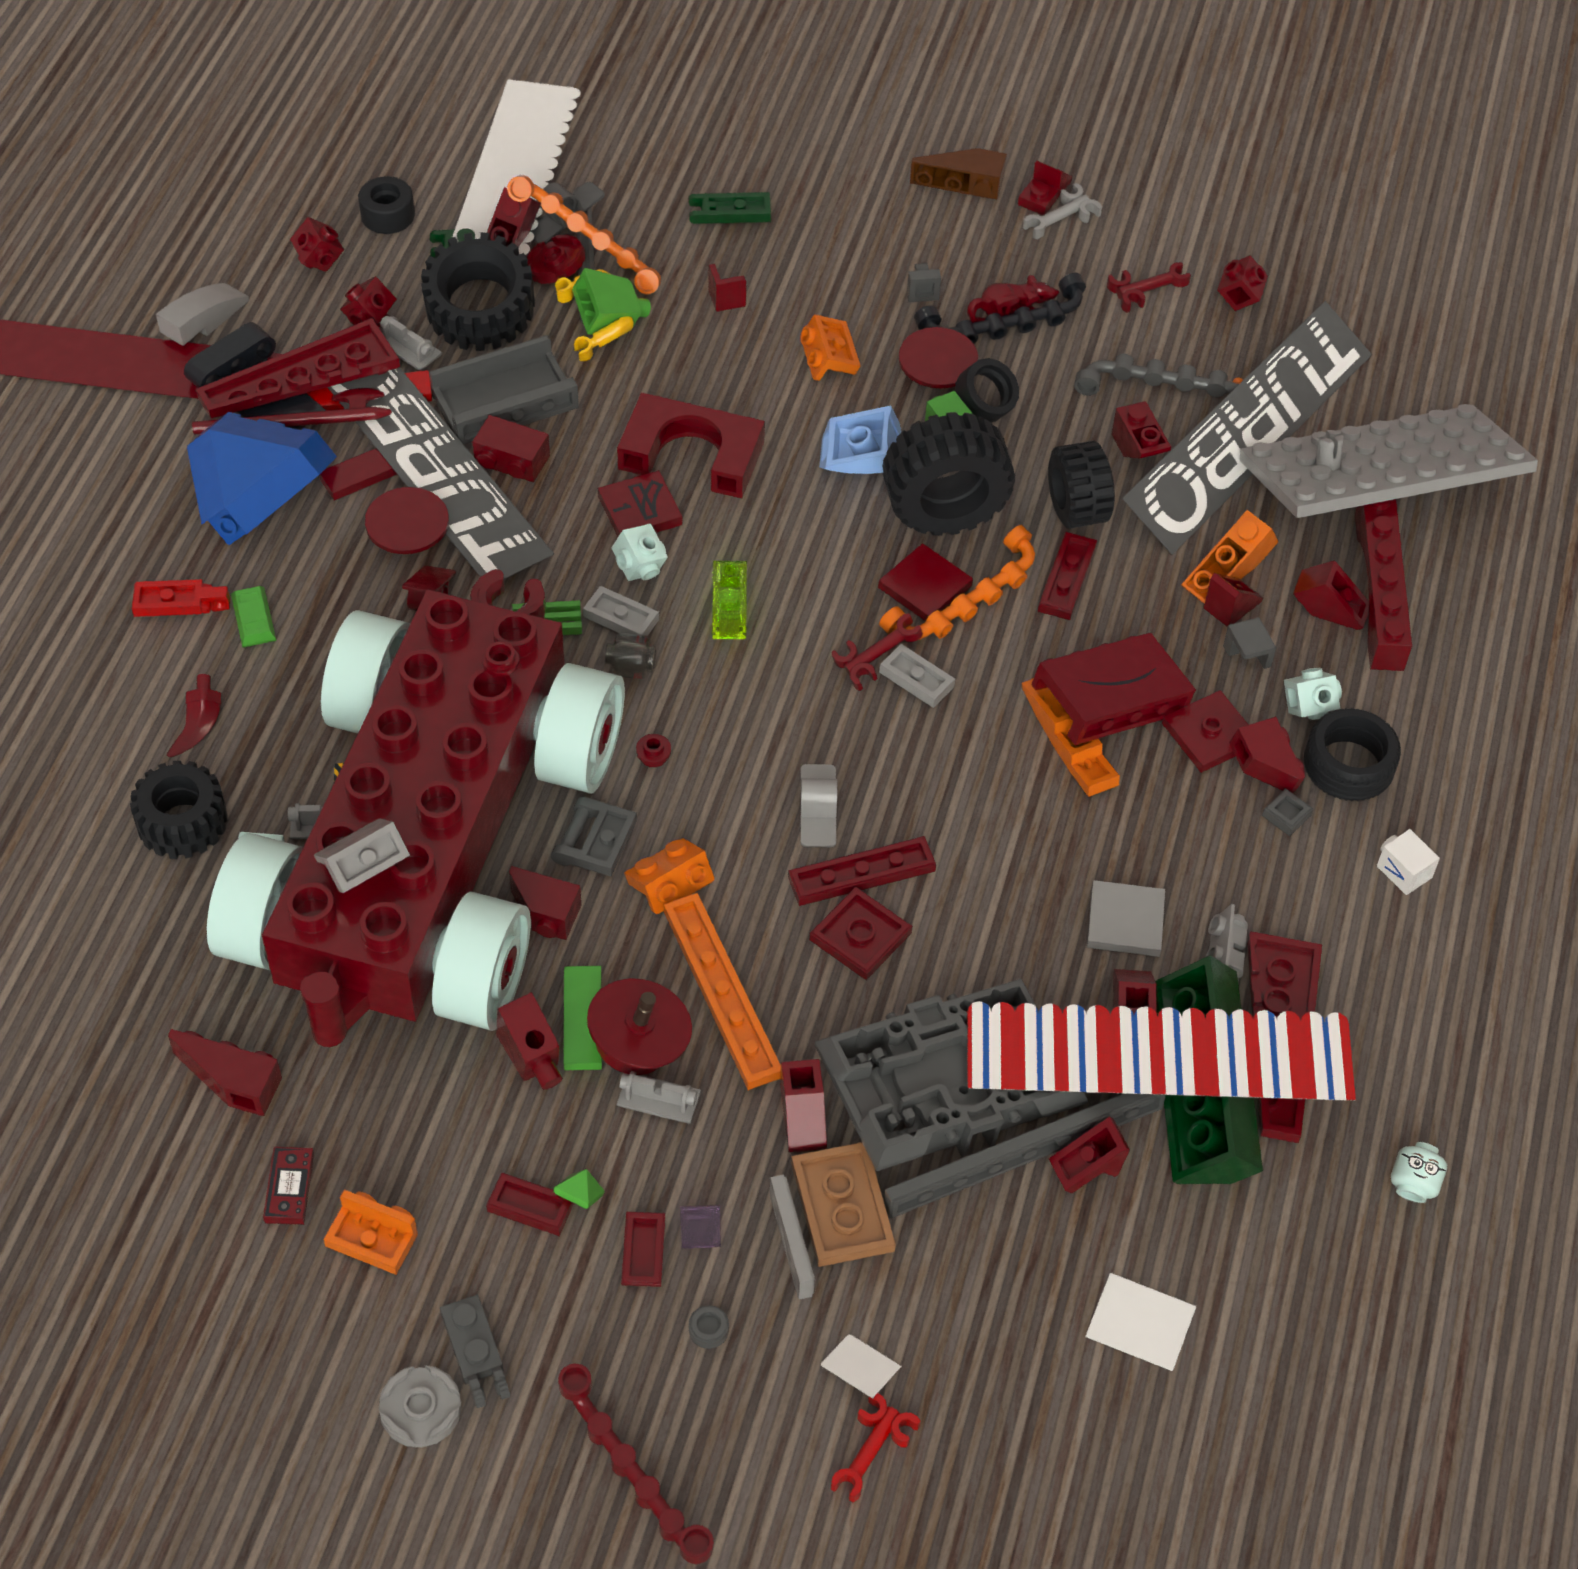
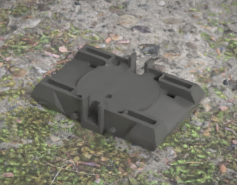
(925, 1080)

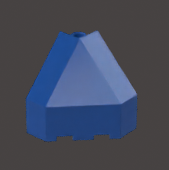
(251, 469)

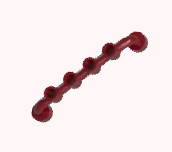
(695, 1541)

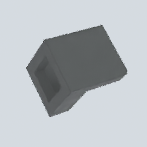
(1251, 641)

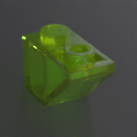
(729, 600)

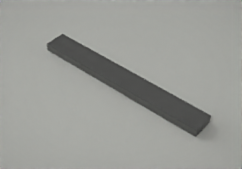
(1014, 1152)

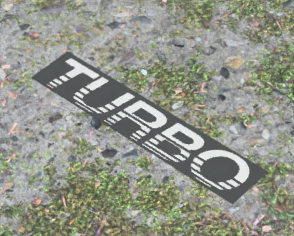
(1283, 394)
(432, 458)

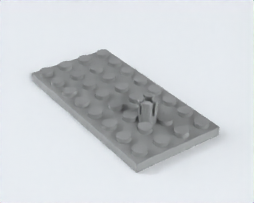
(1386, 460)

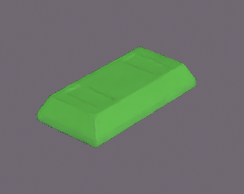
(253, 616)

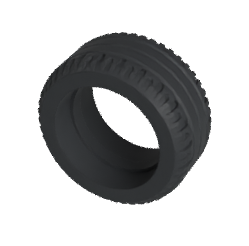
(1359, 728)

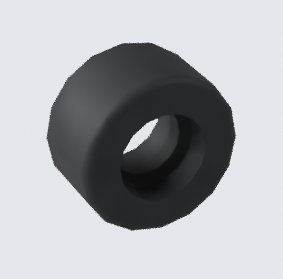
(386, 205)

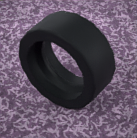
(1001, 377)

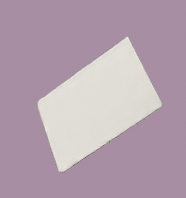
(860, 1365)

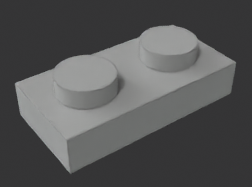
(620, 613)
(917, 675)

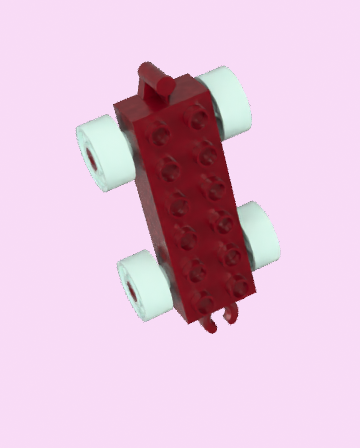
(442, 762)

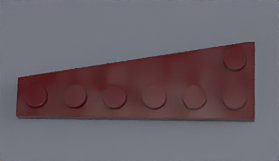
(317, 365)

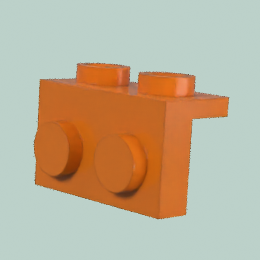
(671, 874)
(372, 1231)

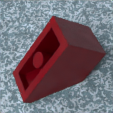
(1332, 595)
(550, 901)

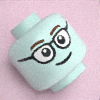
(1418, 1172)

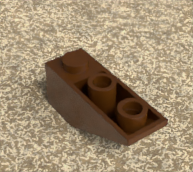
(964, 171)

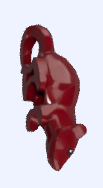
(1007, 297)

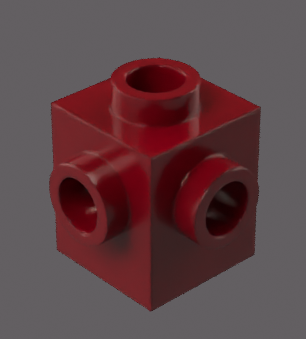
(316, 244)
(1242, 283)
(368, 301)

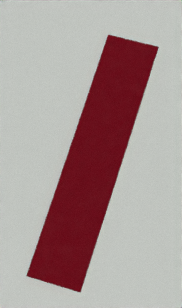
(97, 358)

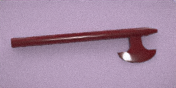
(357, 411)

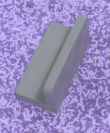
(363, 854)

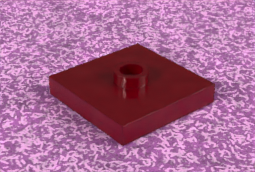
(1205, 729)

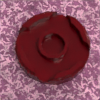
(556, 259)

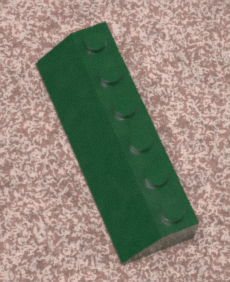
(1208, 1135)

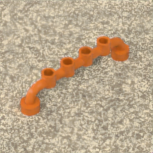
(646, 280)
(987, 589)

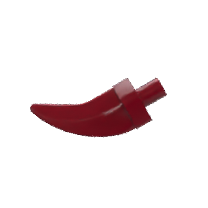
(201, 715)

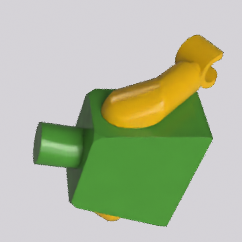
(605, 305)

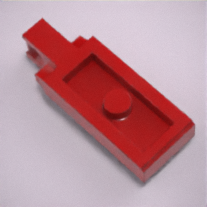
(178, 598)

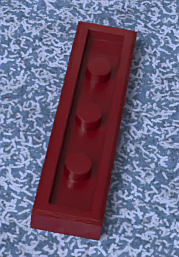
(862, 870)

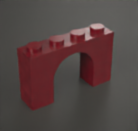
(661, 420)

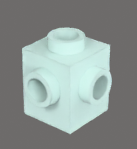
(639, 552)
(1312, 693)

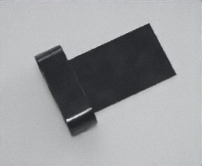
(237, 352)

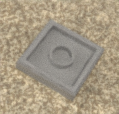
(1126, 918)

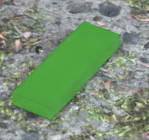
(580, 987)

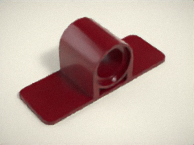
(427, 579)

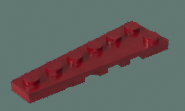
(1281, 980)

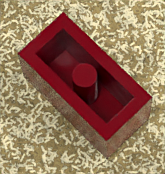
(511, 448)

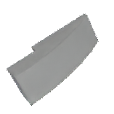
(199, 312)

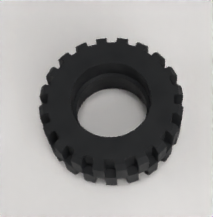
(940, 448)

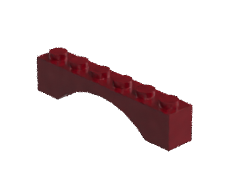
(1389, 620)

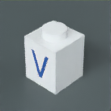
(1407, 861)

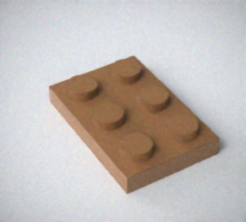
(842, 1204)

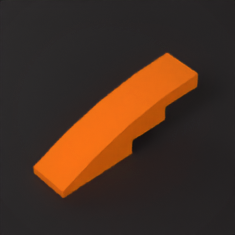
(1082, 760)

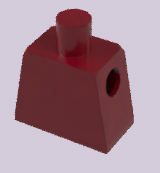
(529, 1041)

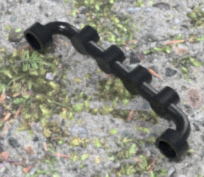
(996, 325)

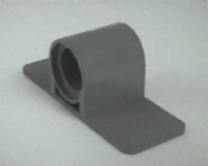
(579, 200)

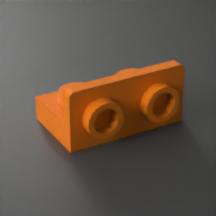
(829, 346)

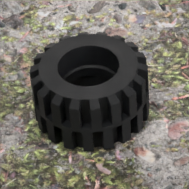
(1081, 484)
(185, 831)

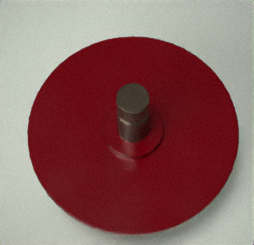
(638, 1025)

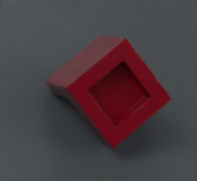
(726, 292)

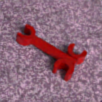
(884, 1421)

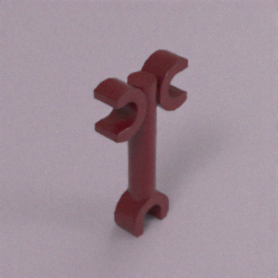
(1134, 291)
(860, 665)

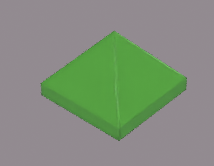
(580, 1189)

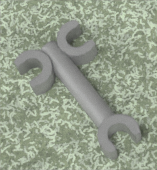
(1071, 204)

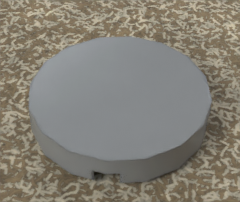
(420, 1406)

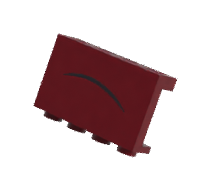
(1115, 686)

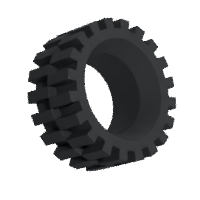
(473, 261)

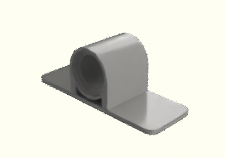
(818, 805)

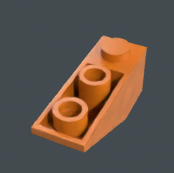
(1234, 554)

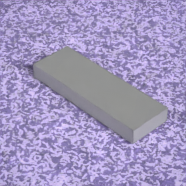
(792, 1237)

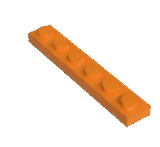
(723, 991)

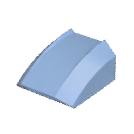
(859, 441)

